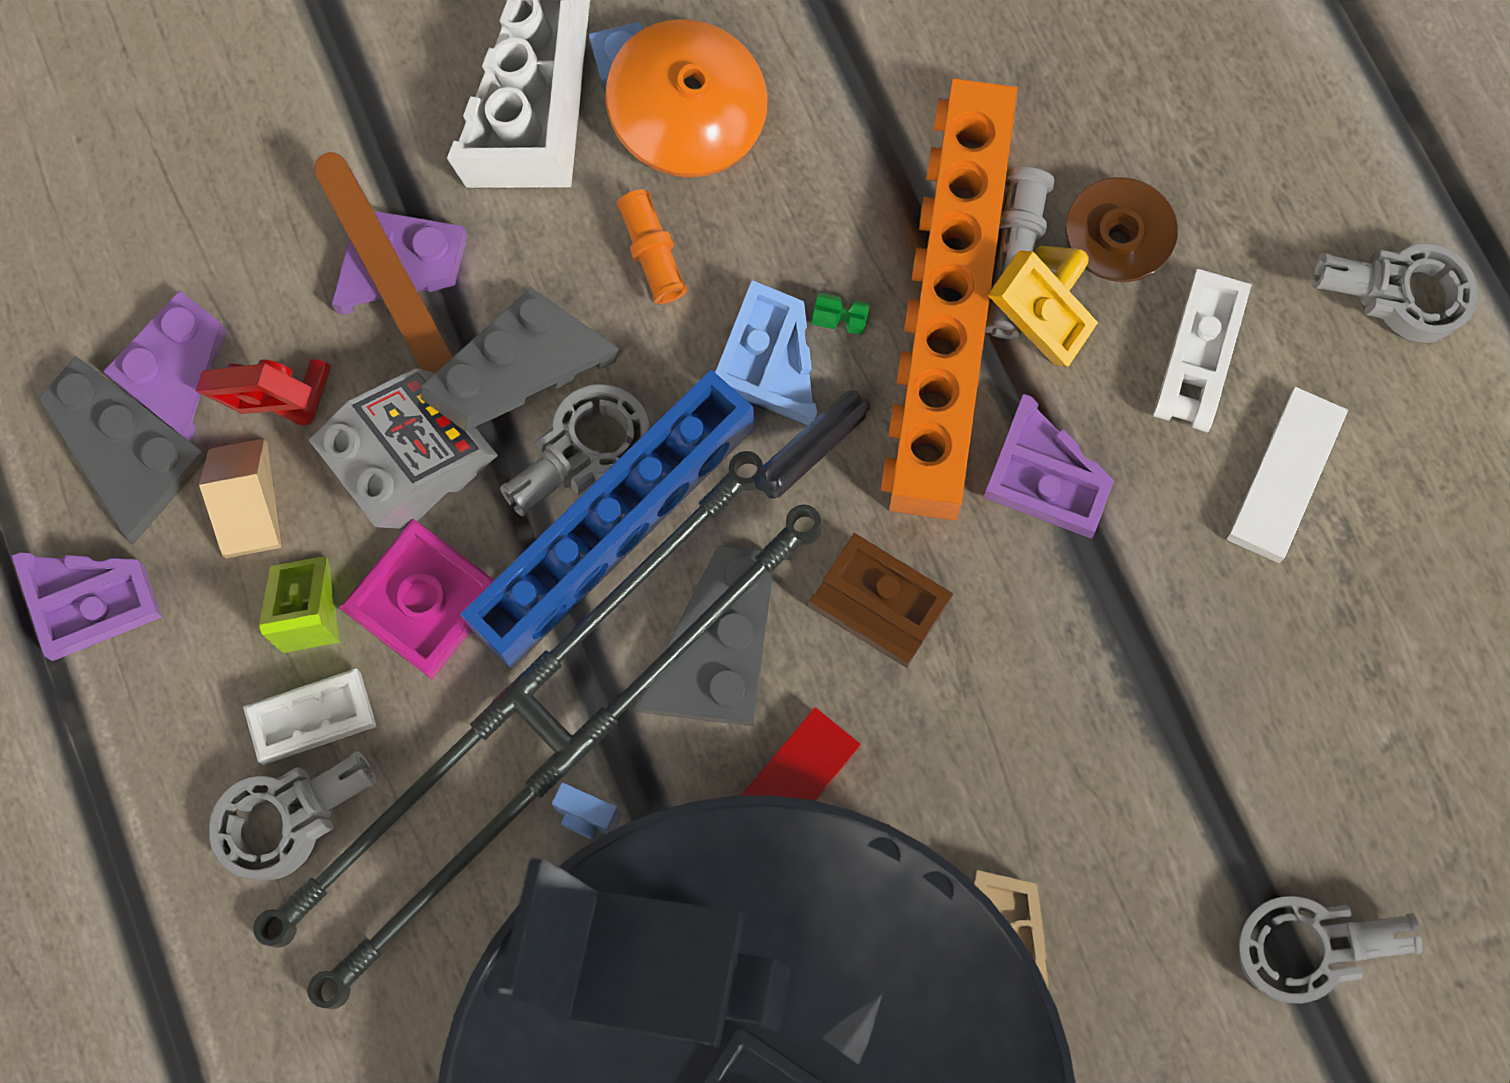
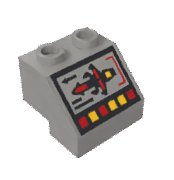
(399, 451)

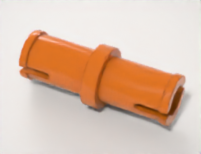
(651, 246)

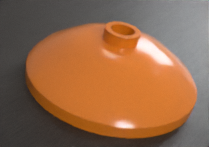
(681, 127)

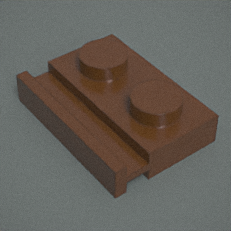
(880, 600)

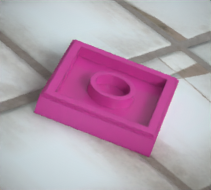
(417, 598)

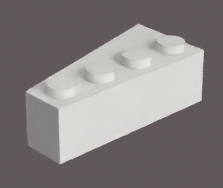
(528, 101)

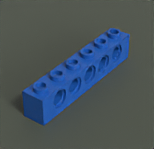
(610, 519)

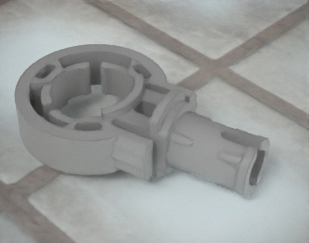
(1386, 291)
(560, 442)
(300, 826)
(1361, 942)

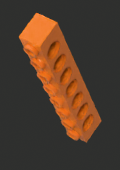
(984, 115)

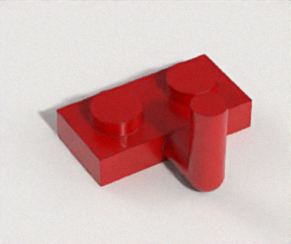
(267, 389)

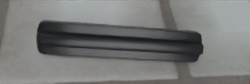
(812, 444)

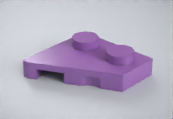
(426, 248)
(167, 361)
(1048, 475)
(84, 600)

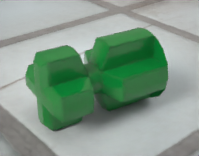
(830, 312)

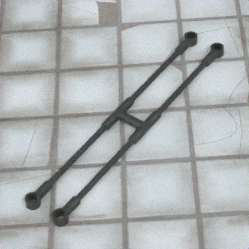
(568, 748)

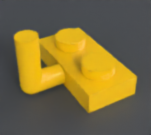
(1043, 302)

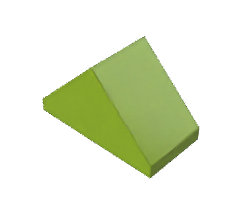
(299, 606)

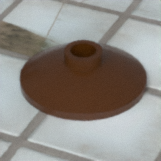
(1126, 208)

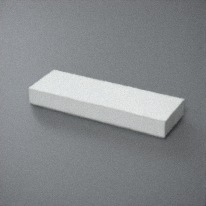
(1287, 475)

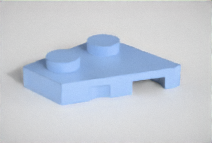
(769, 354)

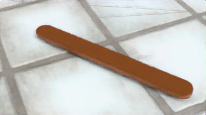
(382, 262)

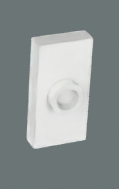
(309, 716)

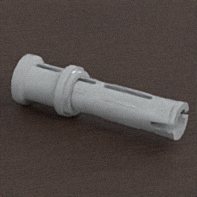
(1020, 229)

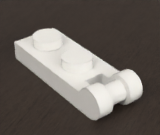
(1202, 348)

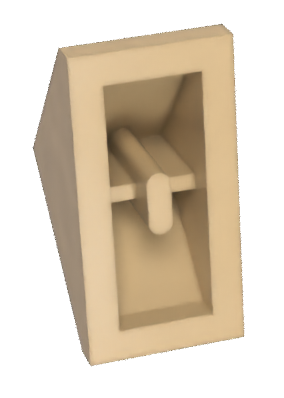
(241, 498)

